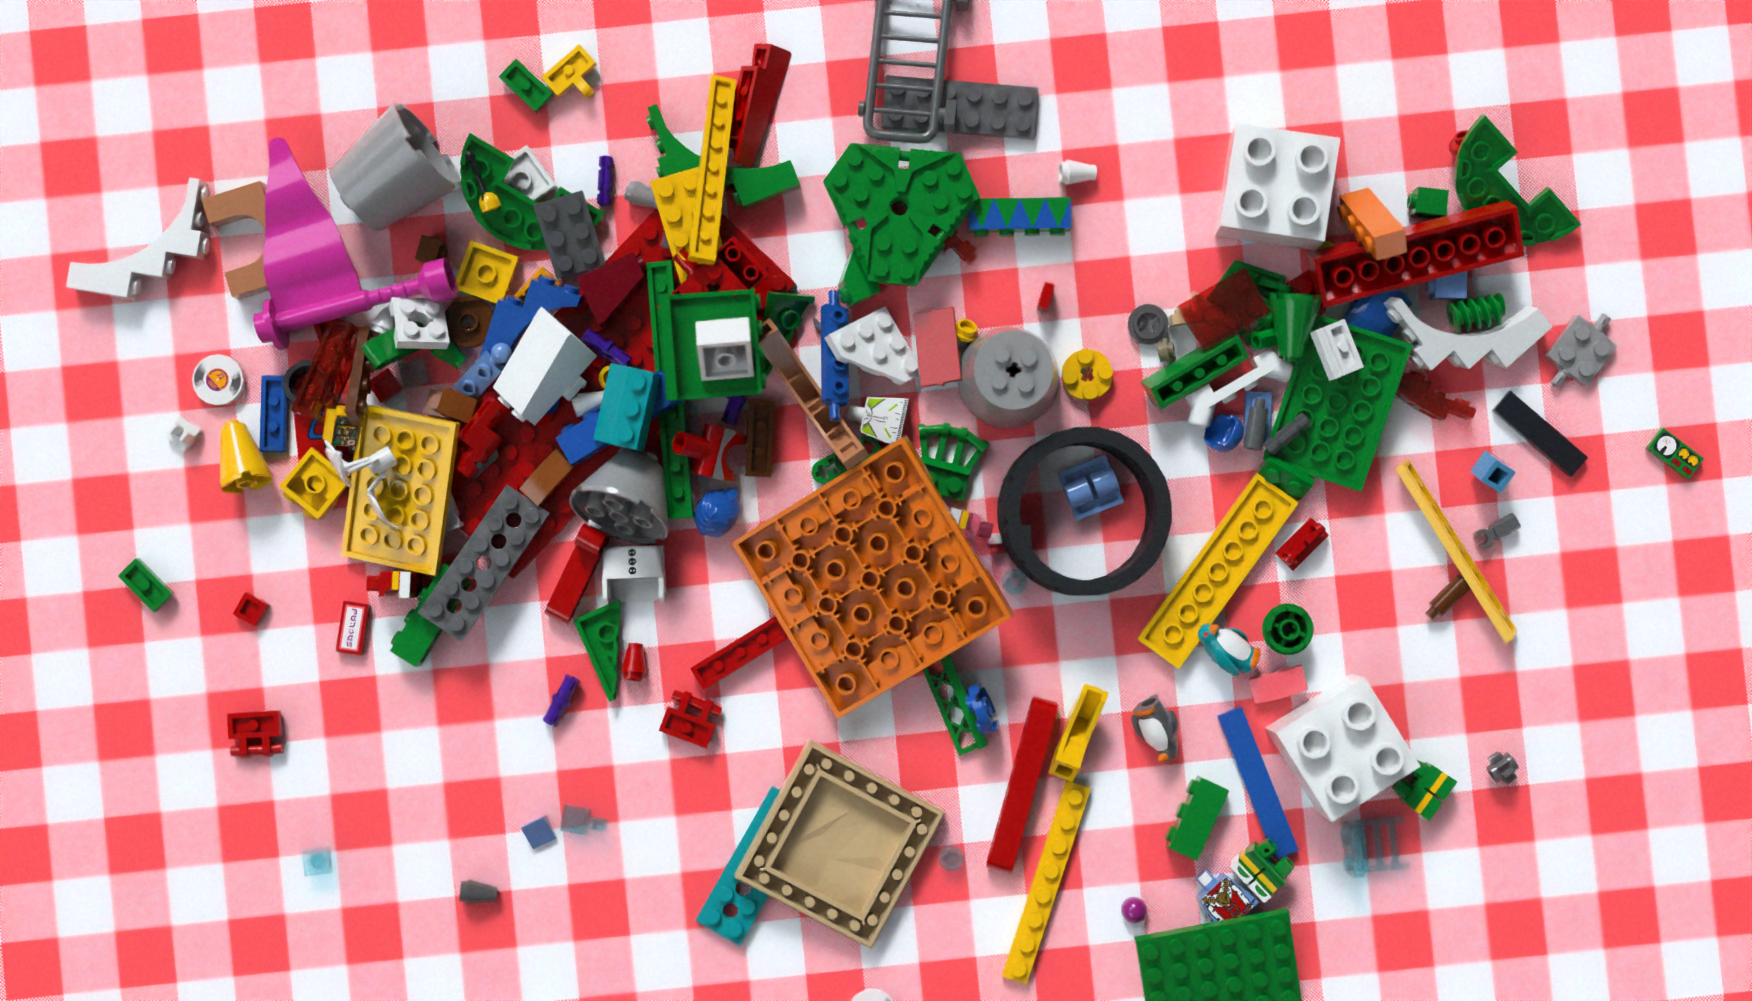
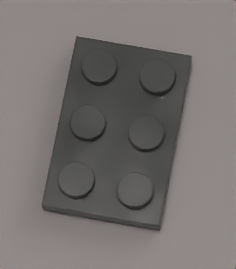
(569, 234)

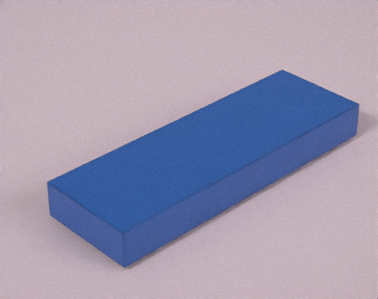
(273, 415)

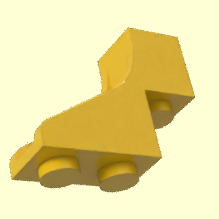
(1077, 732)

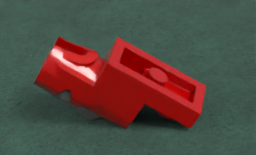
(480, 440)

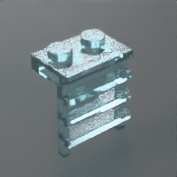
(1355, 850)

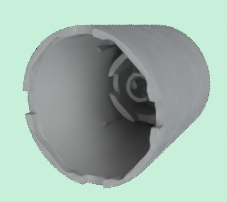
(393, 170)
(990, 390)

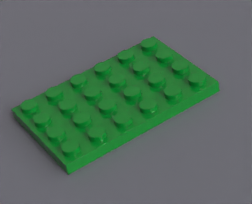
(1343, 412)
(1221, 961)

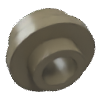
(1166, 350)

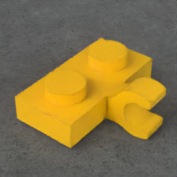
(570, 72)

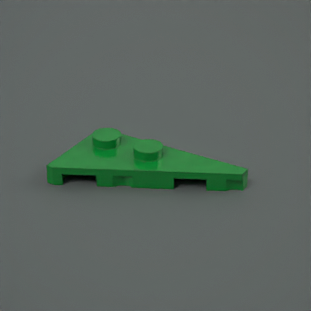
(785, 313)
(601, 639)

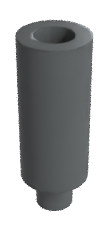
(1256, 426)

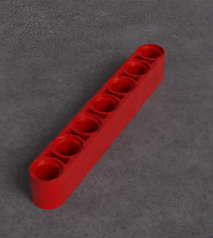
(1022, 784)

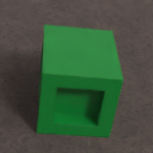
(1428, 202)

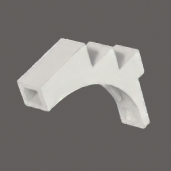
(157, 260)
(1498, 344)

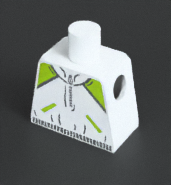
(880, 418)

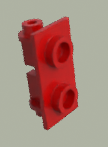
(1302, 543)

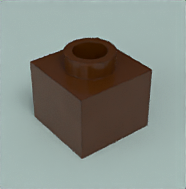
(430, 249)

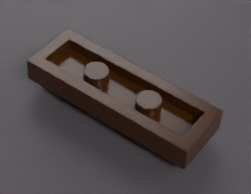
(759, 438)

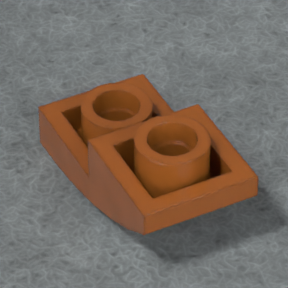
(547, 477)

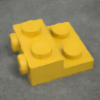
(314, 485)

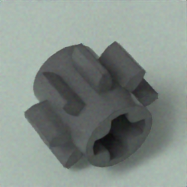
(1502, 767)

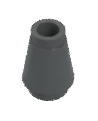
(476, 892)

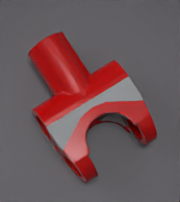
(709, 450)

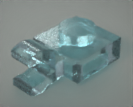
(578, 820)

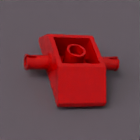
(732, 270)

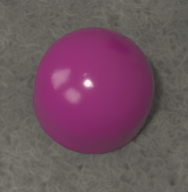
(1133, 910)

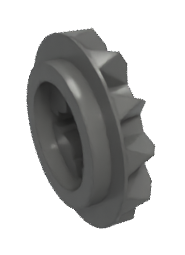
(1159, 327)

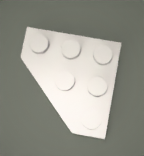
(875, 347)

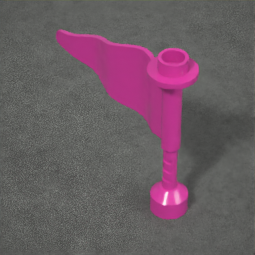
(309, 264)

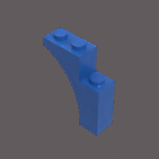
(513, 318)

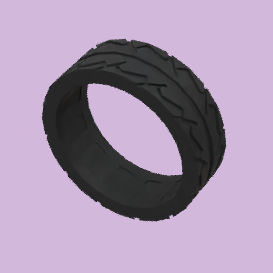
(1156, 500)

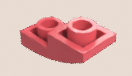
(1279, 684)

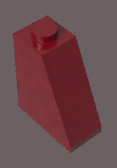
(612, 286)

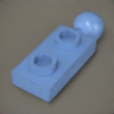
(484, 371)

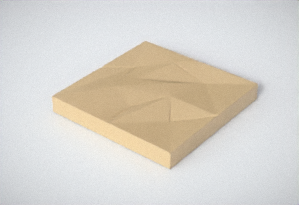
(839, 843)

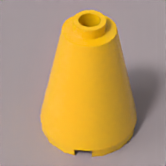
(241, 460)

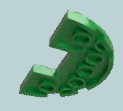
(1481, 184)
(516, 218)

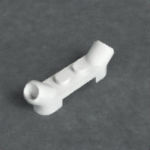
(1204, 399)

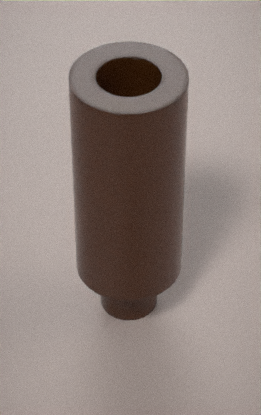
(1447, 597)

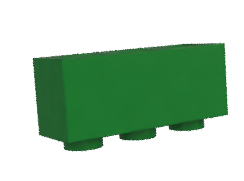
(1196, 817)

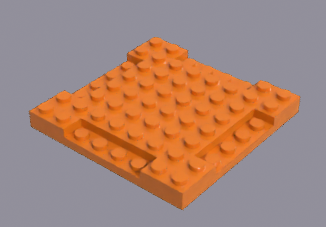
(872, 577)

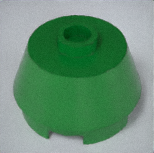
(1287, 629)

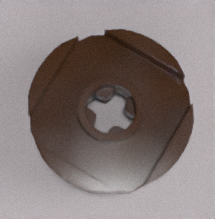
(459, 311)

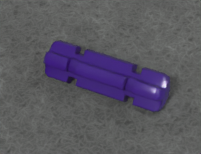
(605, 178)

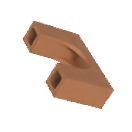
(235, 205)

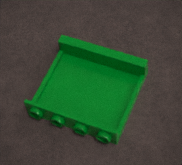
(679, 342)

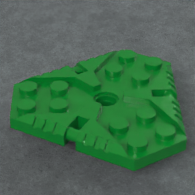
(869, 184)

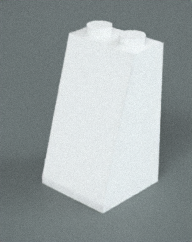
(541, 368)

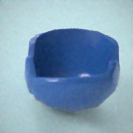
(1224, 433)

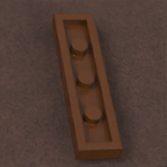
(360, 381)

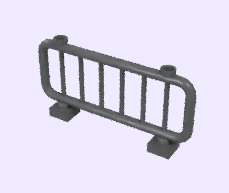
(937, 115)

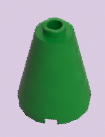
(1293, 321)

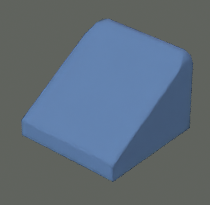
(538, 832)

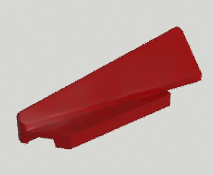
(755, 100)

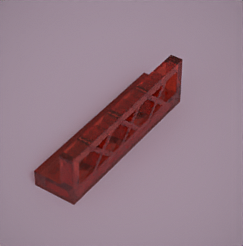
(326, 369)

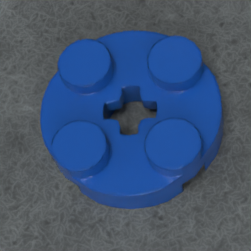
(981, 703)

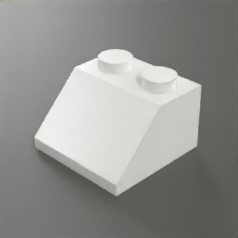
(724, 349)

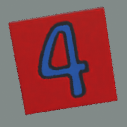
(310, 434)

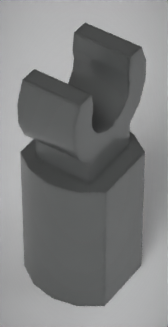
(1498, 529)

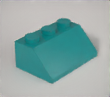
(627, 407)

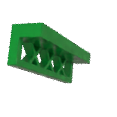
(960, 694)

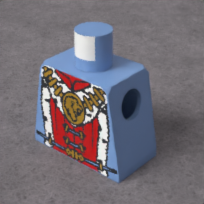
(1223, 897)

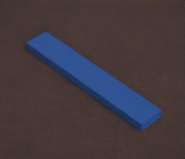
(1257, 781)

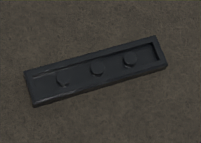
(1539, 433)

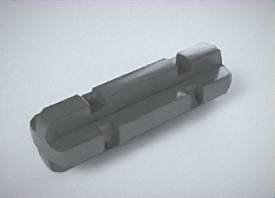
(1287, 433)

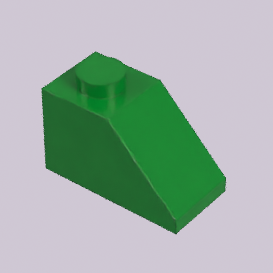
(853, 283)

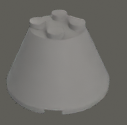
(625, 498)

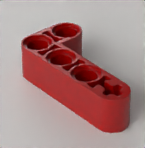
(577, 573)

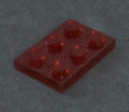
(1223, 309)

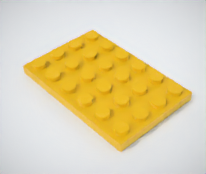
(411, 496)

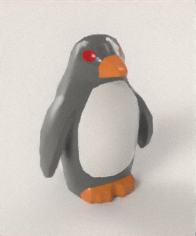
(1157, 727)

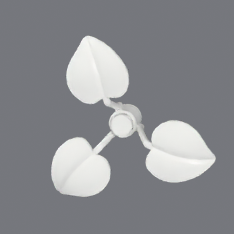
(377, 463)

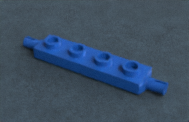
(833, 372)

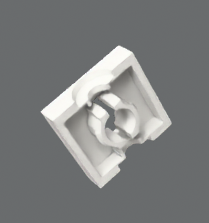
(422, 310)

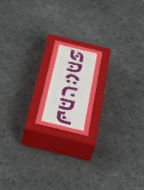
(352, 627)

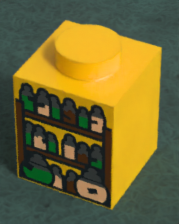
(338, 428)

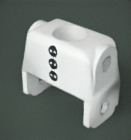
(634, 574)

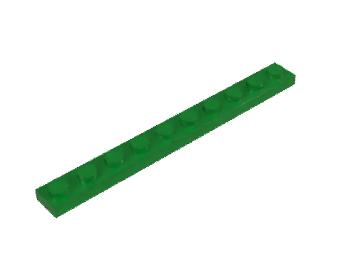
(675, 466)

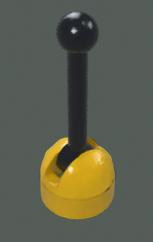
(488, 200)

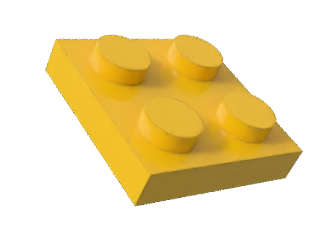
(486, 272)

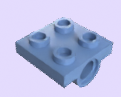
(1090, 487)

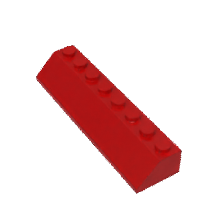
(1433, 252)

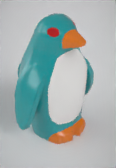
(1229, 648)

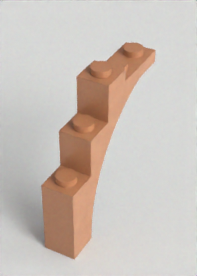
(808, 395)

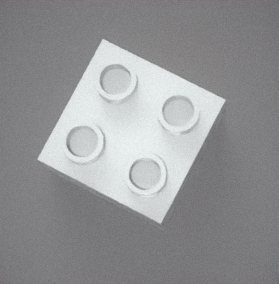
(1277, 186)
(1342, 747)

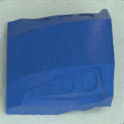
(1372, 313)

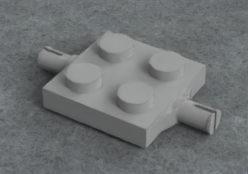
(1580, 350)

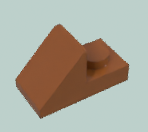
(450, 406)

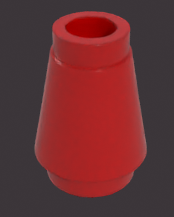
(634, 663)

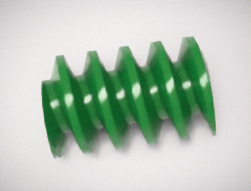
(1476, 311)

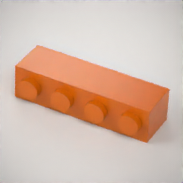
(1372, 224)

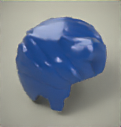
(717, 512)

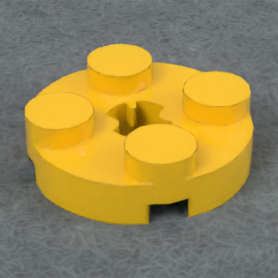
(1072, 377)

